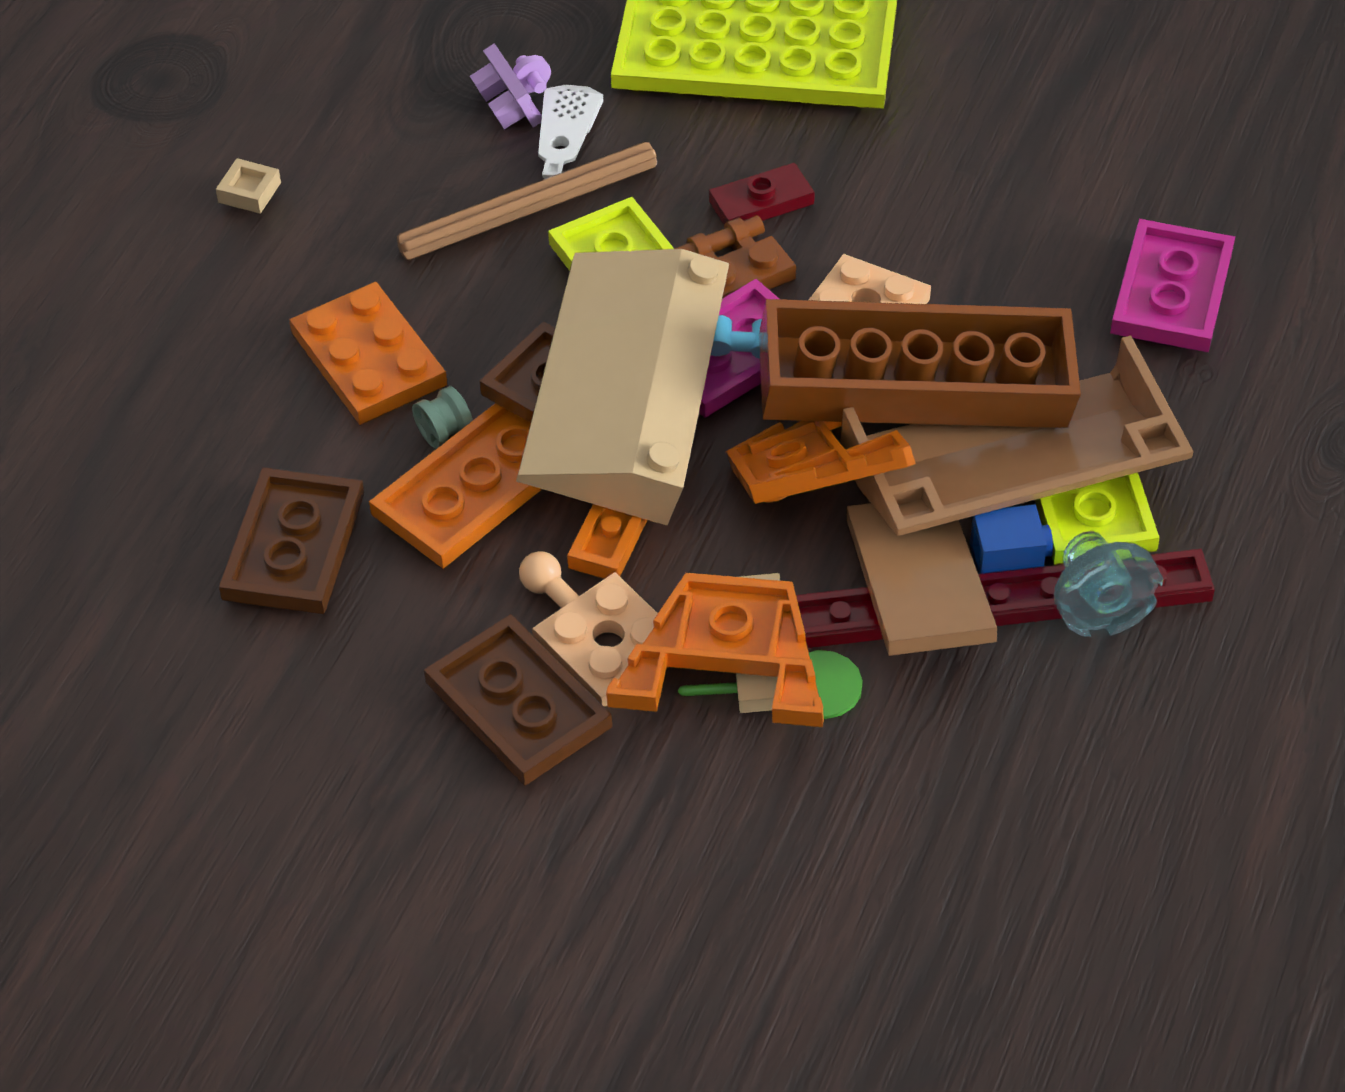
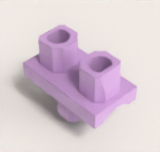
(527, 76)

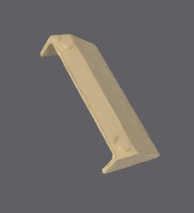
(625, 379)

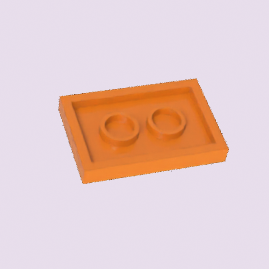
(368, 352)

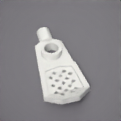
(565, 122)

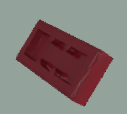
(763, 195)

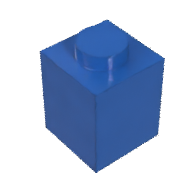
(1010, 540)

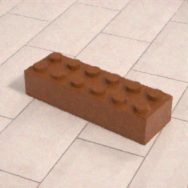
(918, 363)

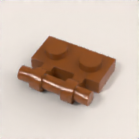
(750, 259)

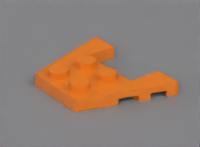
(810, 458)
(726, 628)

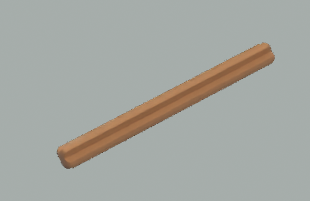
(526, 201)

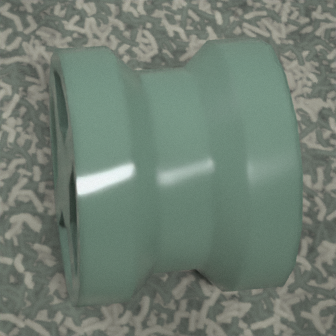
(441, 416)

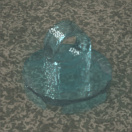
(1105, 584)

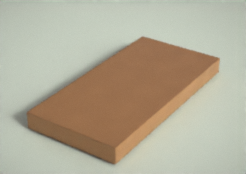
(921, 584)

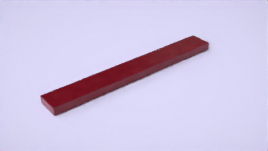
(1012, 596)

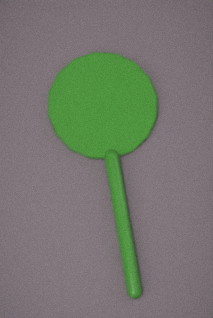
(836, 680)

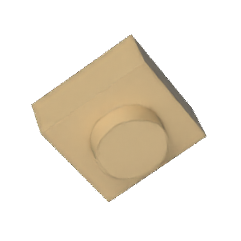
(248, 185)

